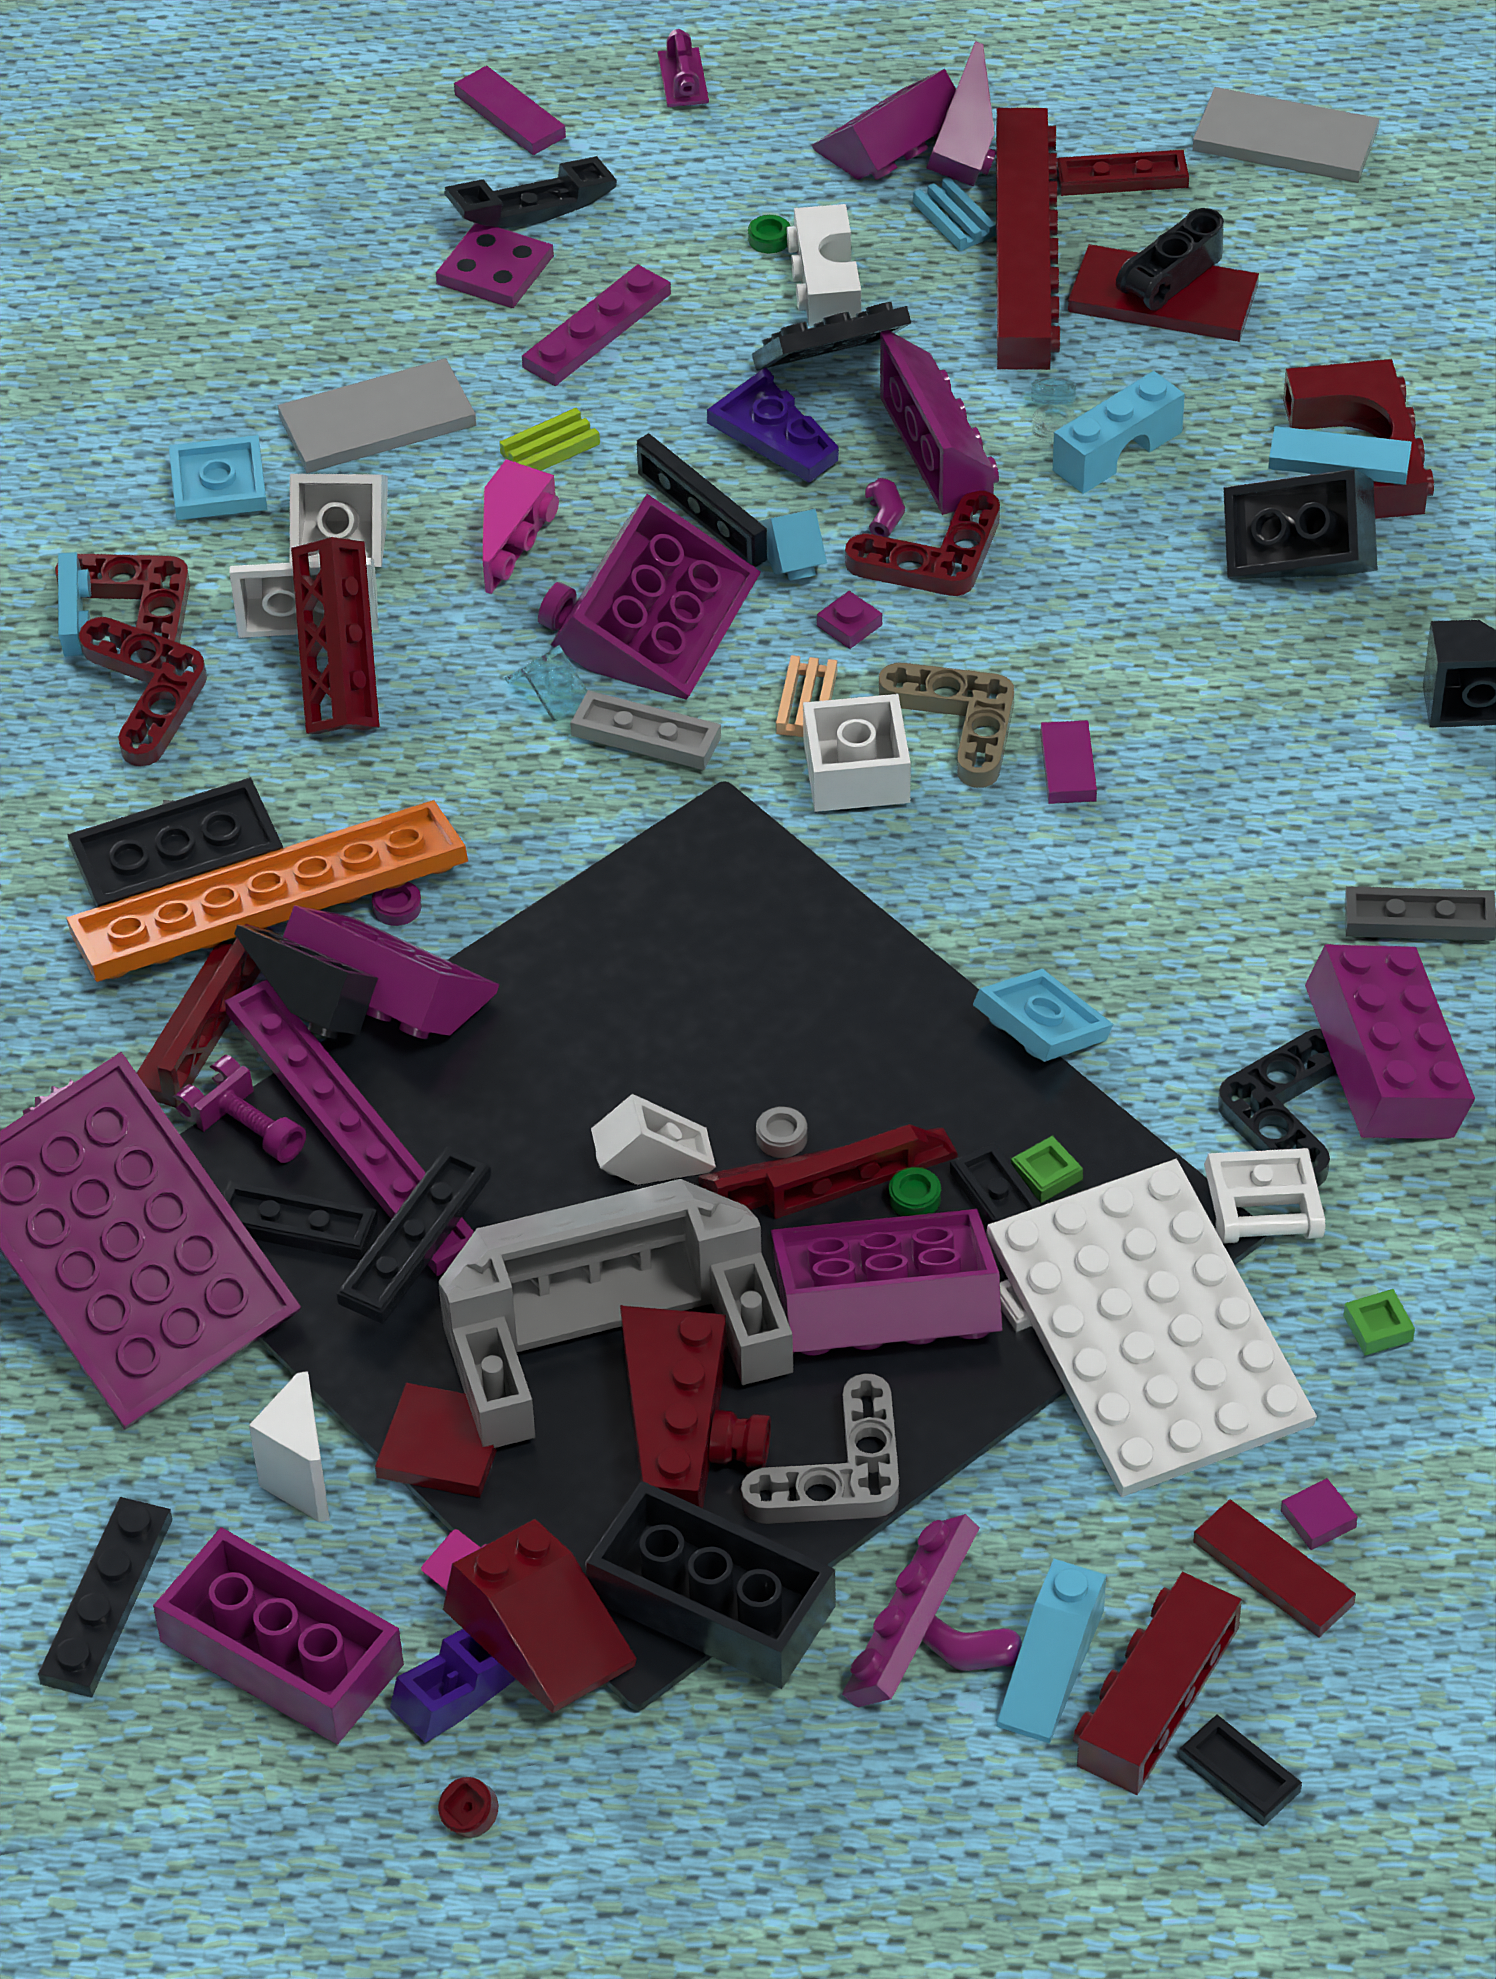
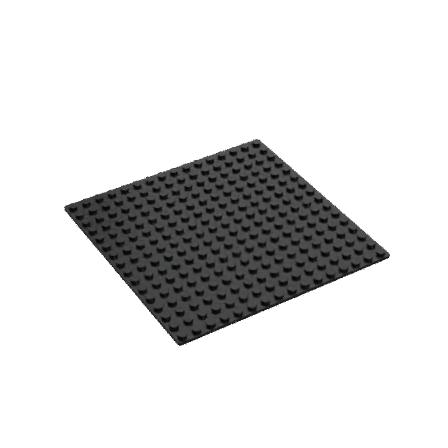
(719, 983)

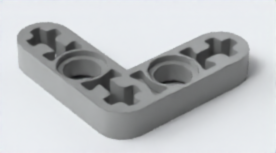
(847, 1479)

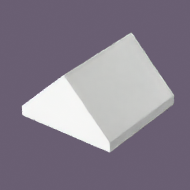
(289, 1449)

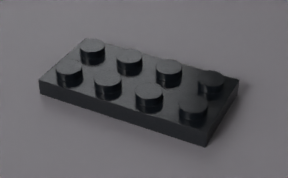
(173, 842)

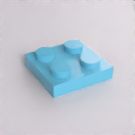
(217, 477)
(1042, 1015)

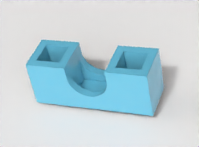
(1091, 444)

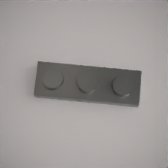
(1420, 913)

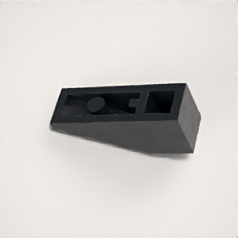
(311, 983)

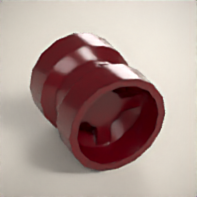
(739, 1439)

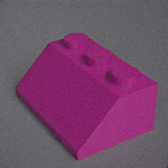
(890, 128)

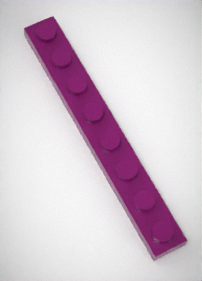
(335, 1106)

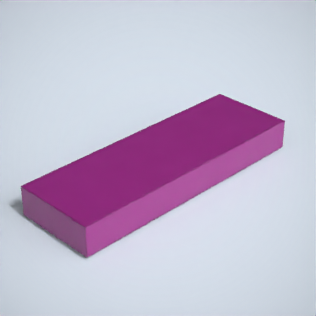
(510, 110)

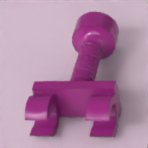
(281, 1138)

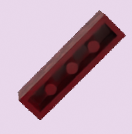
(1157, 1682)

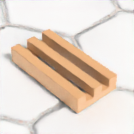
(811, 671)

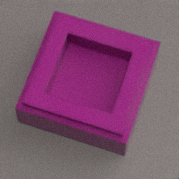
(1319, 1514)

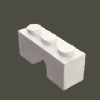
(823, 262)

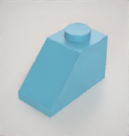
(795, 544)

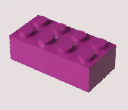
(1389, 1042)
(279, 1635)

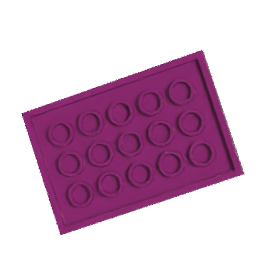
(130, 1243)

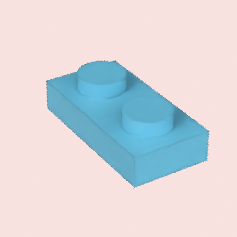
(72, 588)

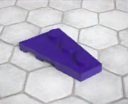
(773, 427)

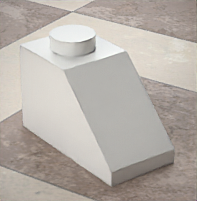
(650, 1143)

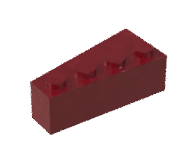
(674, 1389)

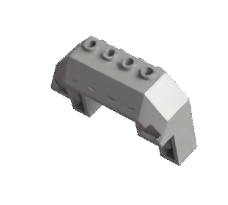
(574, 1268)

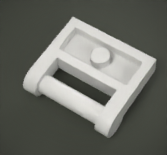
(1264, 1180)

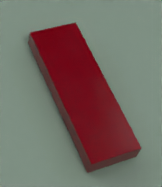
(1122, 172)
(1274, 1568)

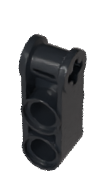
(1174, 259)

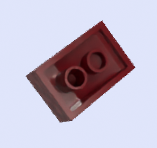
(537, 1615)

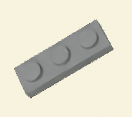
(646, 730)

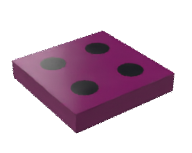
(494, 264)

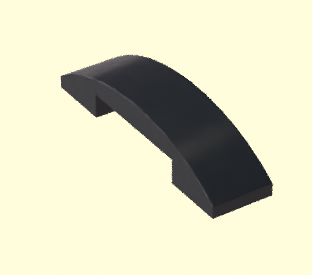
(528, 204)

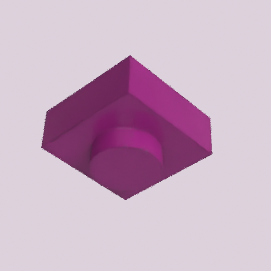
(849, 619)

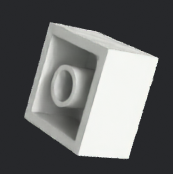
(856, 752)

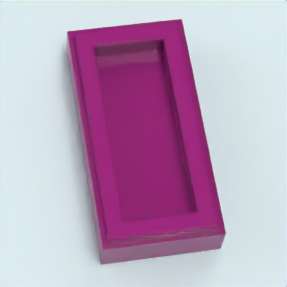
(1068, 762)

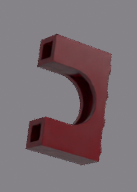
(1369, 399)

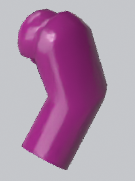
(890, 506)

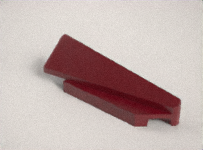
(825, 1175)

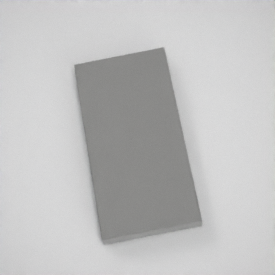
(1286, 134)
(376, 415)

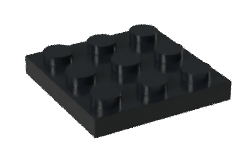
(830, 335)

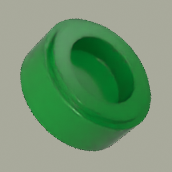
(768, 234)
(914, 1192)

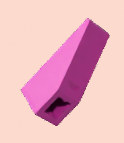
(514, 511)

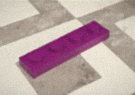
(596, 325)
(911, 1610)

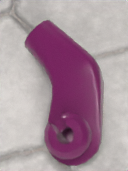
(973, 1649)

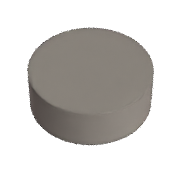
(781, 1132)

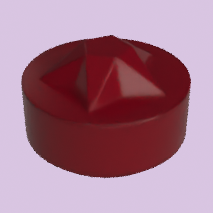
(468, 1807)

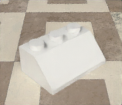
(267, 598)

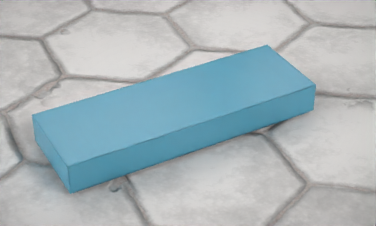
(1331, 452)

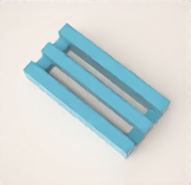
(961, 211)

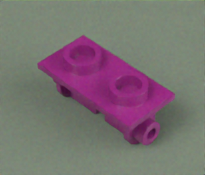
(682, 71)

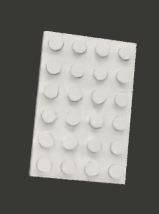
(1150, 1327)

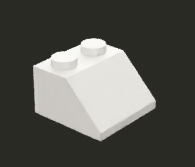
(339, 508)

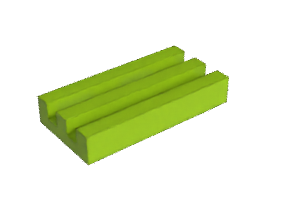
(546, 437)

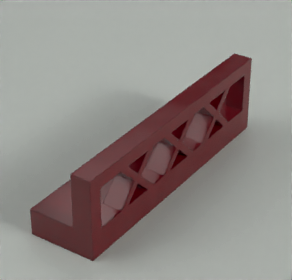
(342, 633)
(197, 1022)

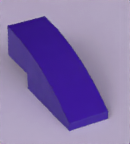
(448, 1686)

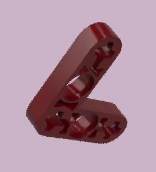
(936, 562)
(147, 586)
(160, 675)

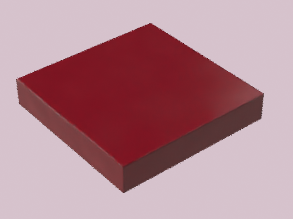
(435, 1443)

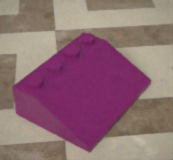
(657, 603)
(887, 1281)

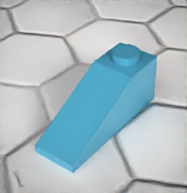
(1053, 1650)

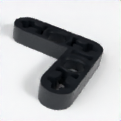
(1268, 1097)

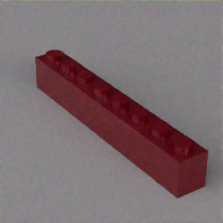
(1024, 239)

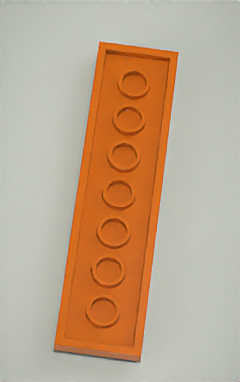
(265, 889)

